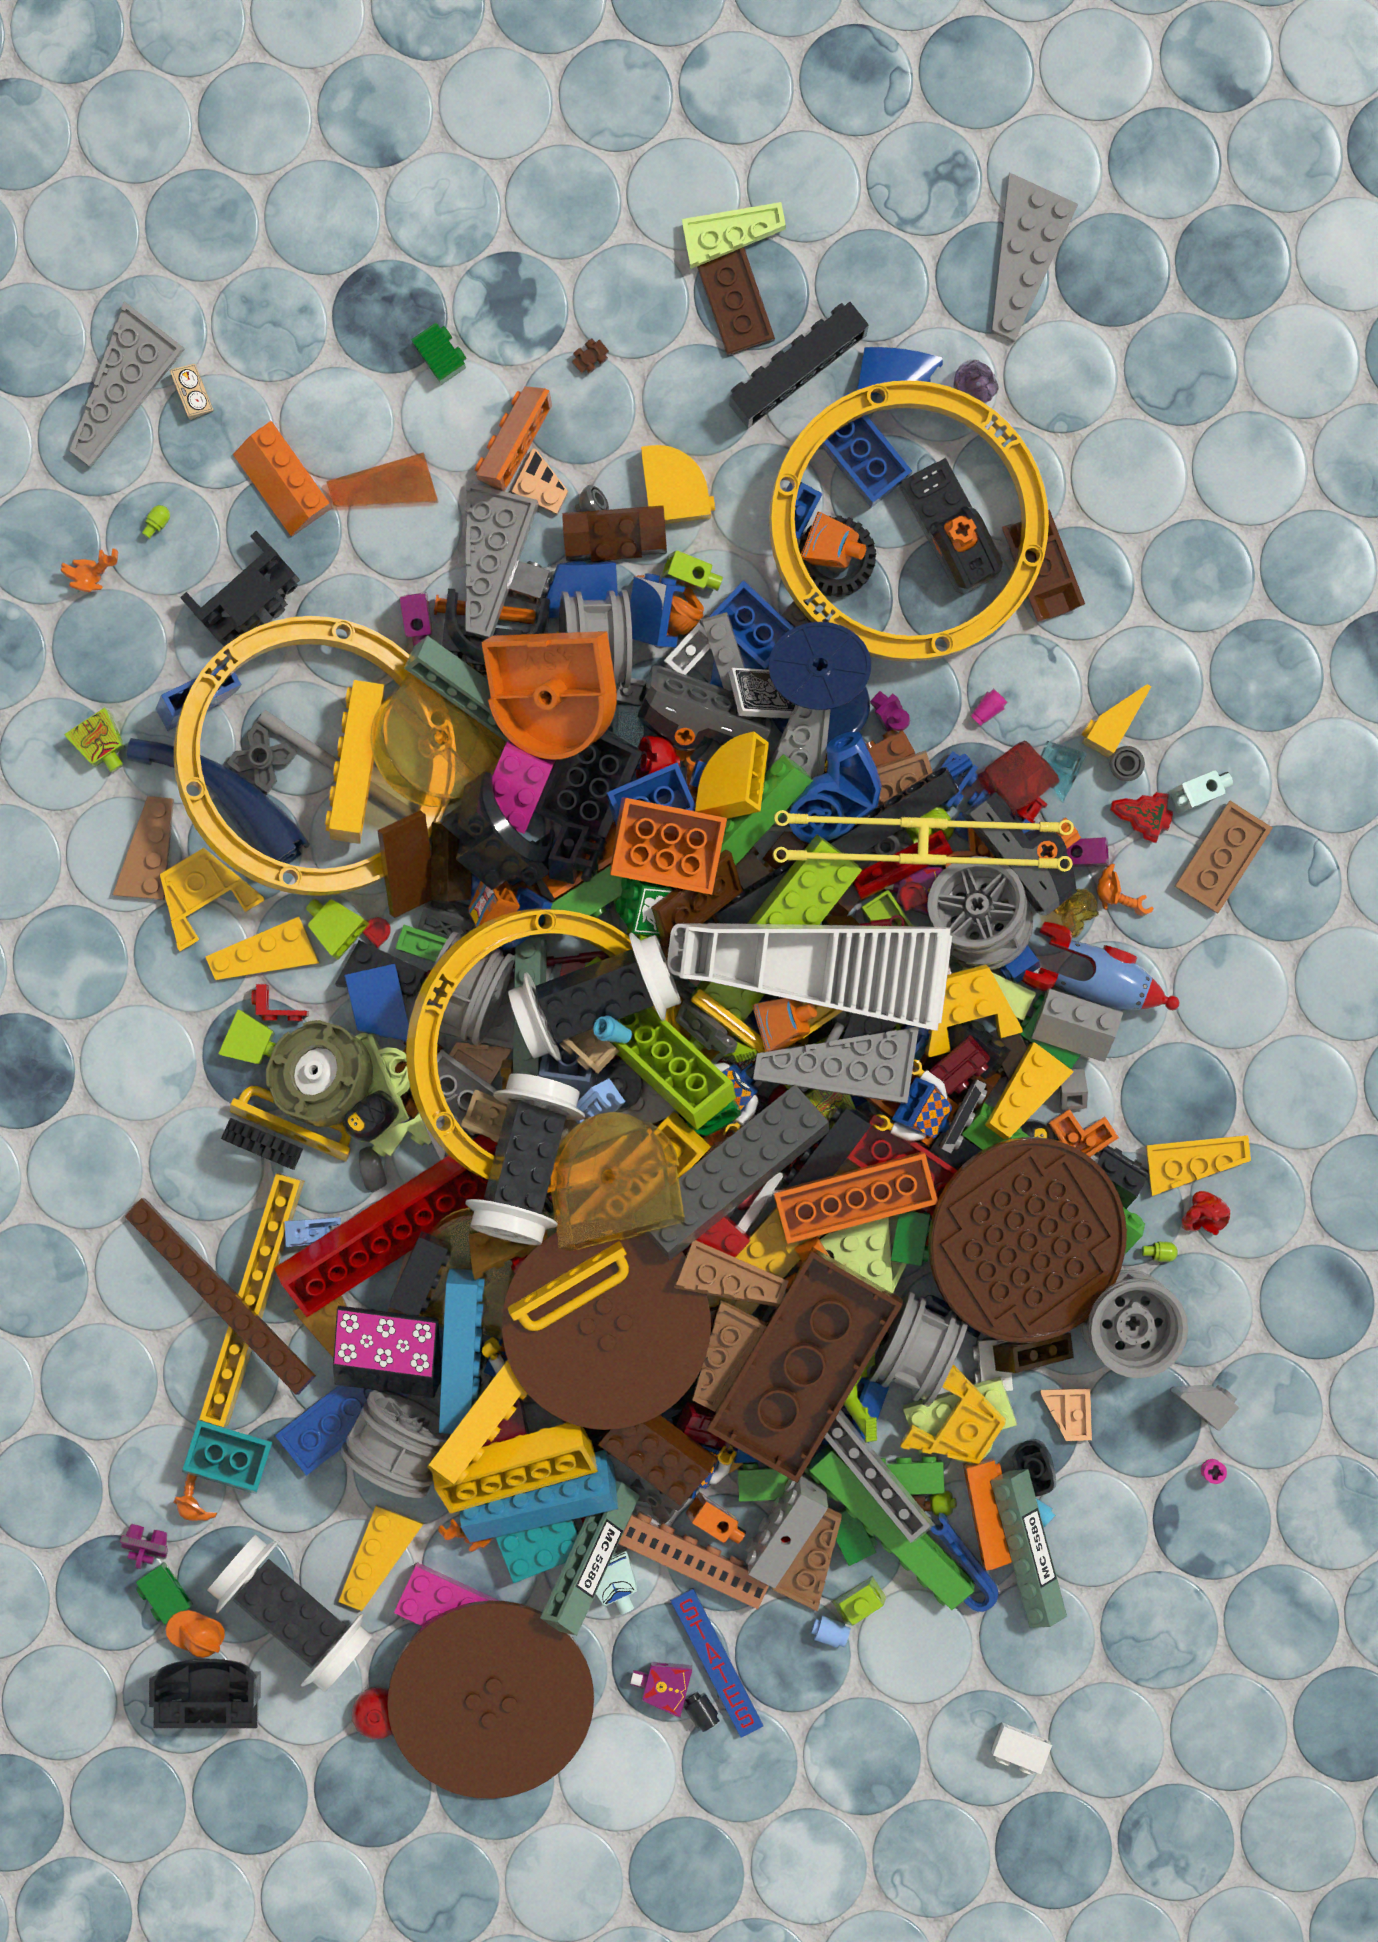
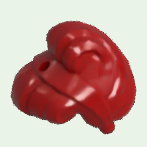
(1207, 1212)

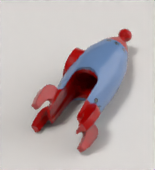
(1115, 977)

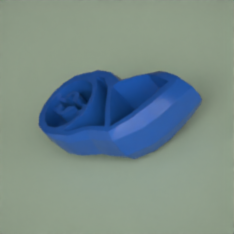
(846, 789)

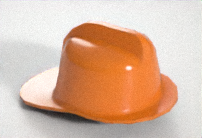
(195, 1633)

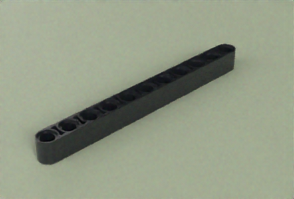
(911, 802)

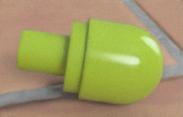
(156, 520)
(1161, 1251)

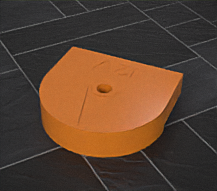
(551, 690)

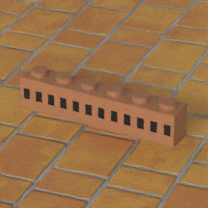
(692, 1559)

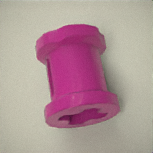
(1218, 1477)

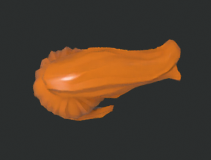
(684, 614)

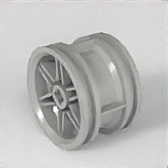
(602, 615)
(1000, 884)
(477, 995)
(1165, 1341)
(919, 1349)
(394, 1443)

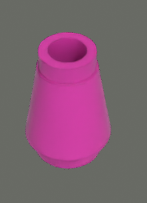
(989, 706)

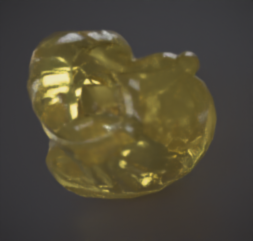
(1077, 909)

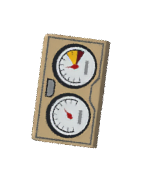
(191, 391)

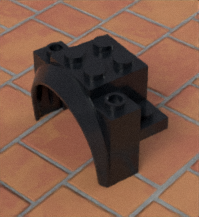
(248, 597)
(455, 636)
(490, 843)
(207, 1694)

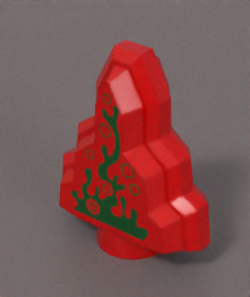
(1145, 814)

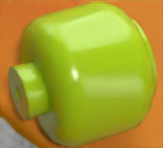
(942, 1503)

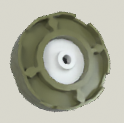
(319, 1073)

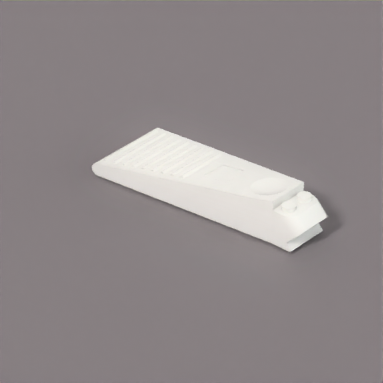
(855, 969)

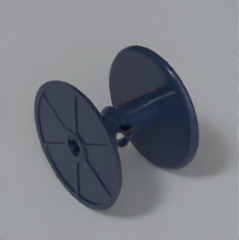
(823, 670)

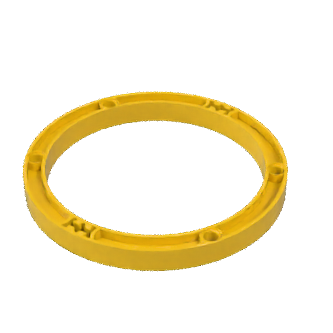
(970, 413)
(187, 761)
(452, 967)

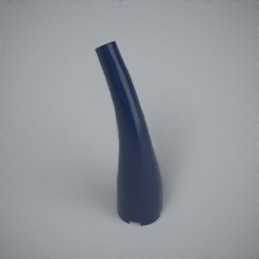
(252, 812)

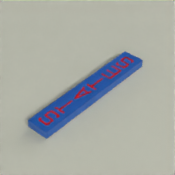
(717, 1662)

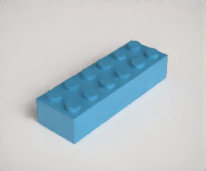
(460, 1346)
(545, 1505)

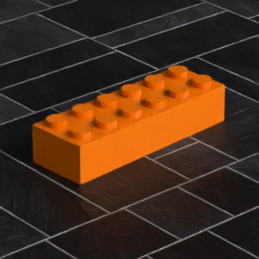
(855, 1197)

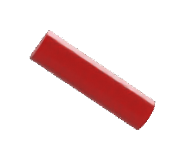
(888, 873)

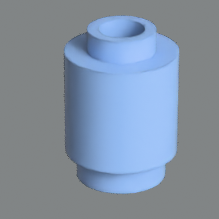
(830, 1631)

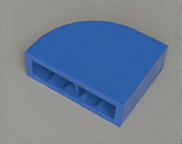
(171, 702)

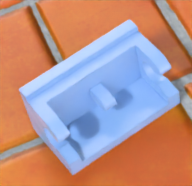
(600, 1099)
(308, 1230)

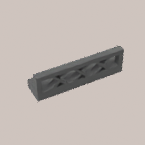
(448, 915)

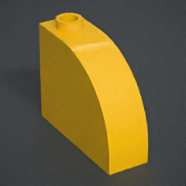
(676, 483)
(734, 778)

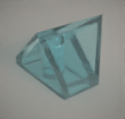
(1065, 763)

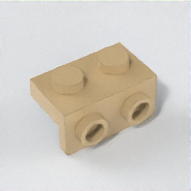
(590, 1050)
(485, 1115)

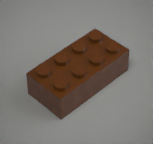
(661, 1456)

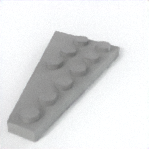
(1030, 237)
(805, 744)

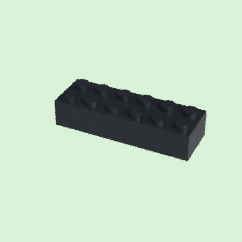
(798, 364)

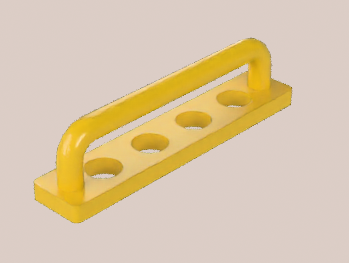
(241, 1108)
(613, 1253)

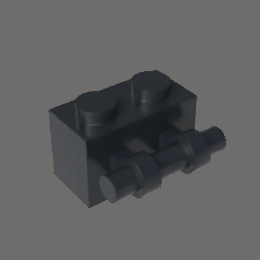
(570, 852)
(1125, 1174)

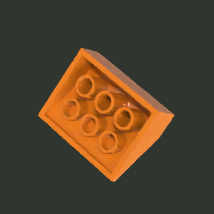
(514, 438)
(667, 845)

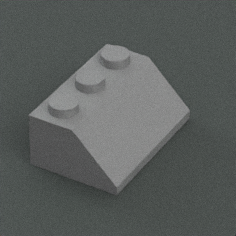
(1076, 1025)
(459, 1085)
(1209, 1403)

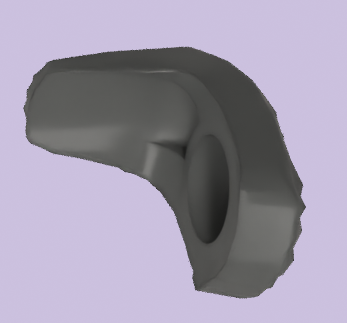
(371, 1169)

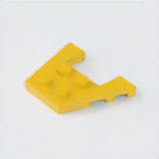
(196, 883)
(968, 997)
(968, 1429)

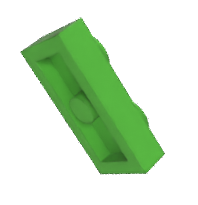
(420, 943)

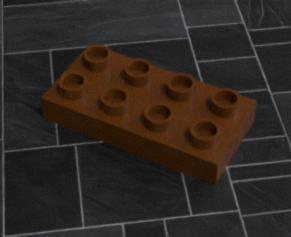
(805, 1364)

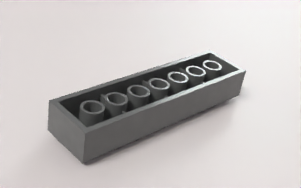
(742, 1167)

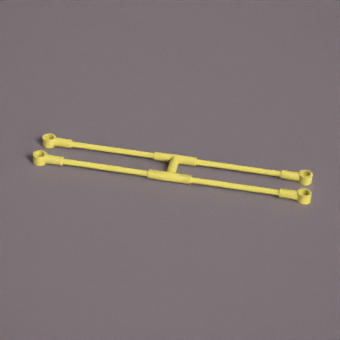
(923, 840)

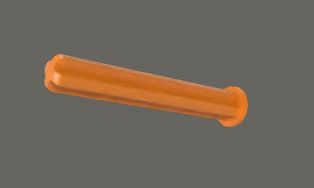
(507, 614)

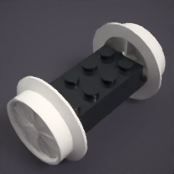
(605, 988)
(525, 1159)
(290, 1613)

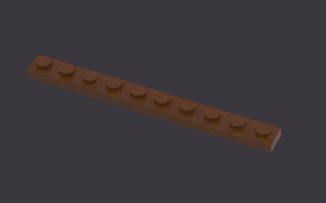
(220, 1296)

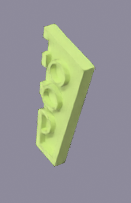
(728, 231)

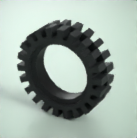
(858, 577)
(262, 1143)

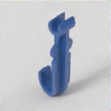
(969, 1563)

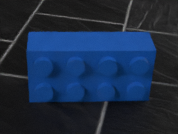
(867, 459)

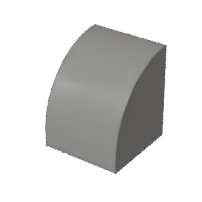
(1074, 1091)

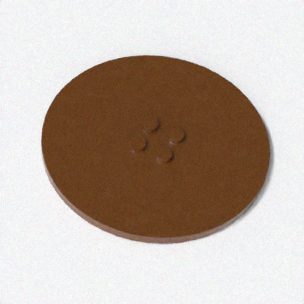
(1027, 1239)
(620, 1352)
(490, 1699)

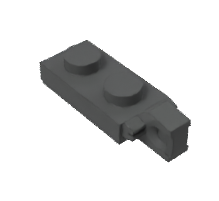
(704, 1028)

